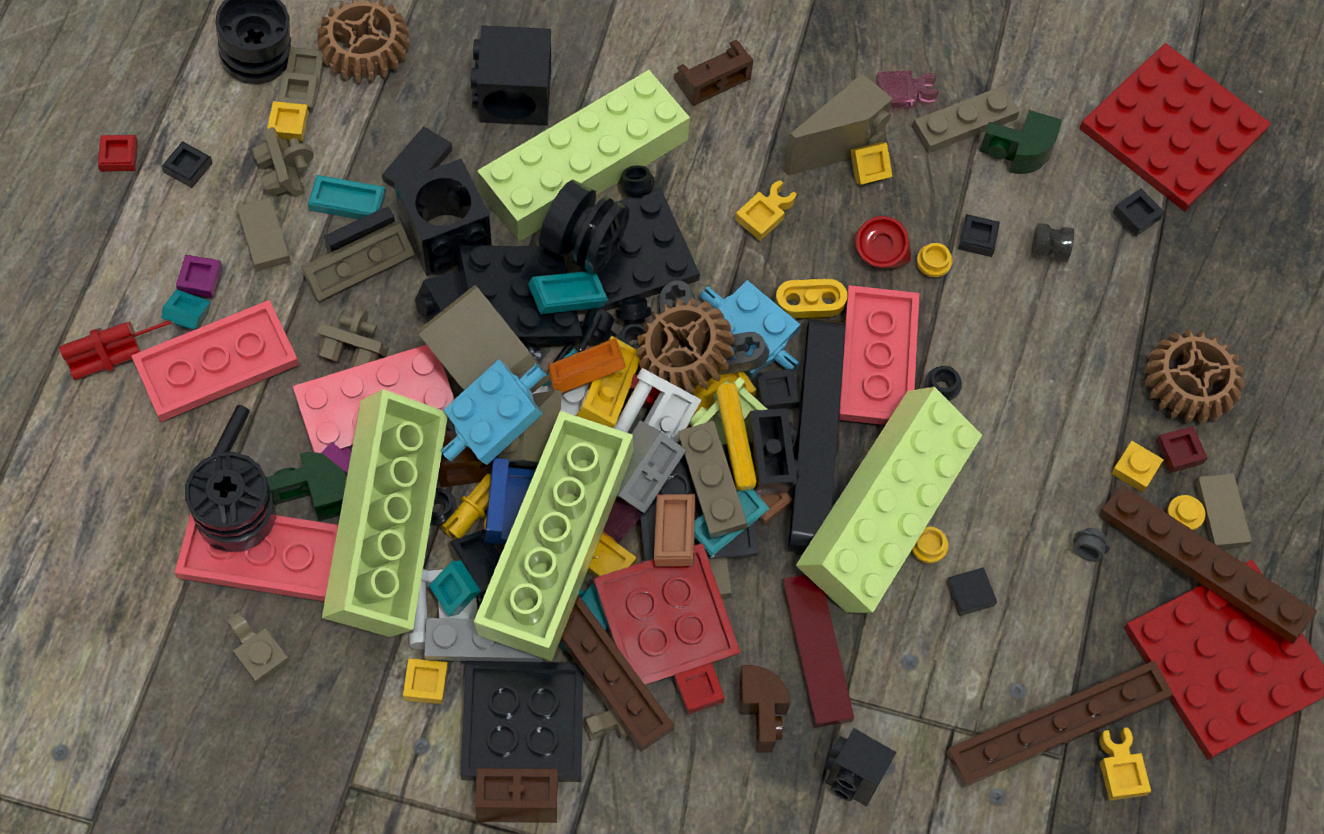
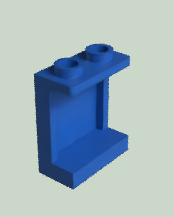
(505, 498)

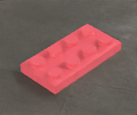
(877, 353)
(215, 360)
(333, 401)
(287, 562)

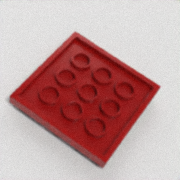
(1174, 126)
(1226, 668)

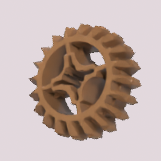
(368, 50)
(692, 326)
(1187, 385)

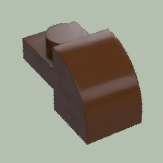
(765, 696)

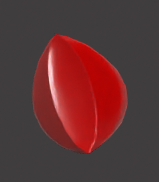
(883, 243)

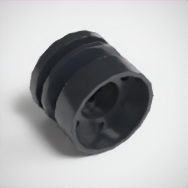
(253, 39)
(582, 225)
(230, 501)

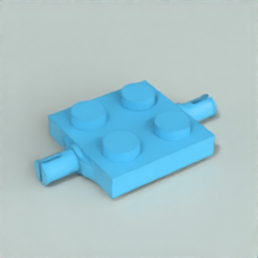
(754, 312)
(493, 412)

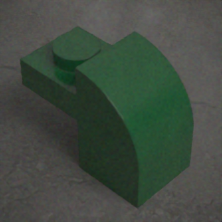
(1025, 148)
(316, 478)

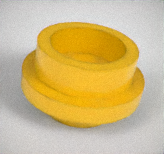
(934, 260)
(1187, 511)
(931, 546)

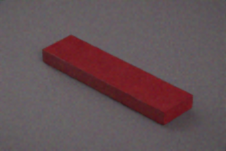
(817, 652)

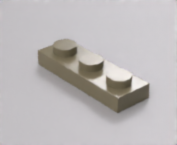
(965, 119)
(357, 260)
(712, 479)

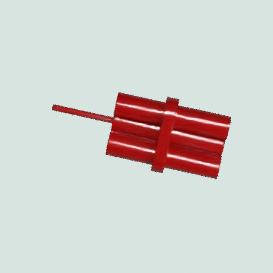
(103, 349)

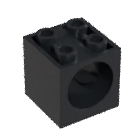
(512, 75)
(440, 193)

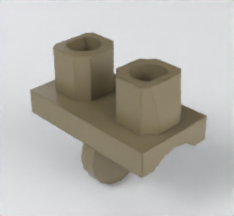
(288, 159)
(335, 339)

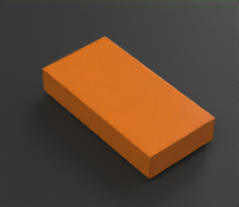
(586, 366)

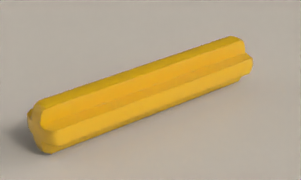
(736, 437)

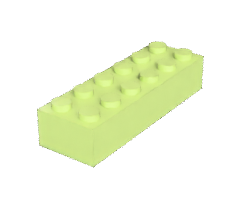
(590, 147)
(889, 501)
(385, 515)
(554, 536)

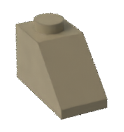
(529, 446)

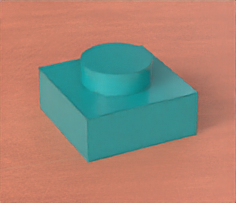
(185, 309)
(454, 588)

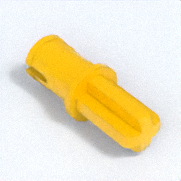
(468, 511)

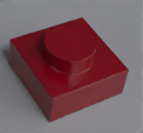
(1181, 449)

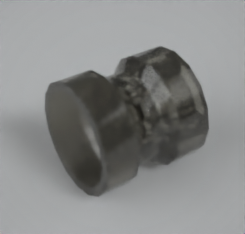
(1052, 242)

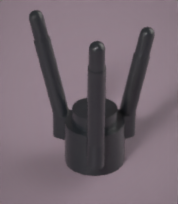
(595, 330)

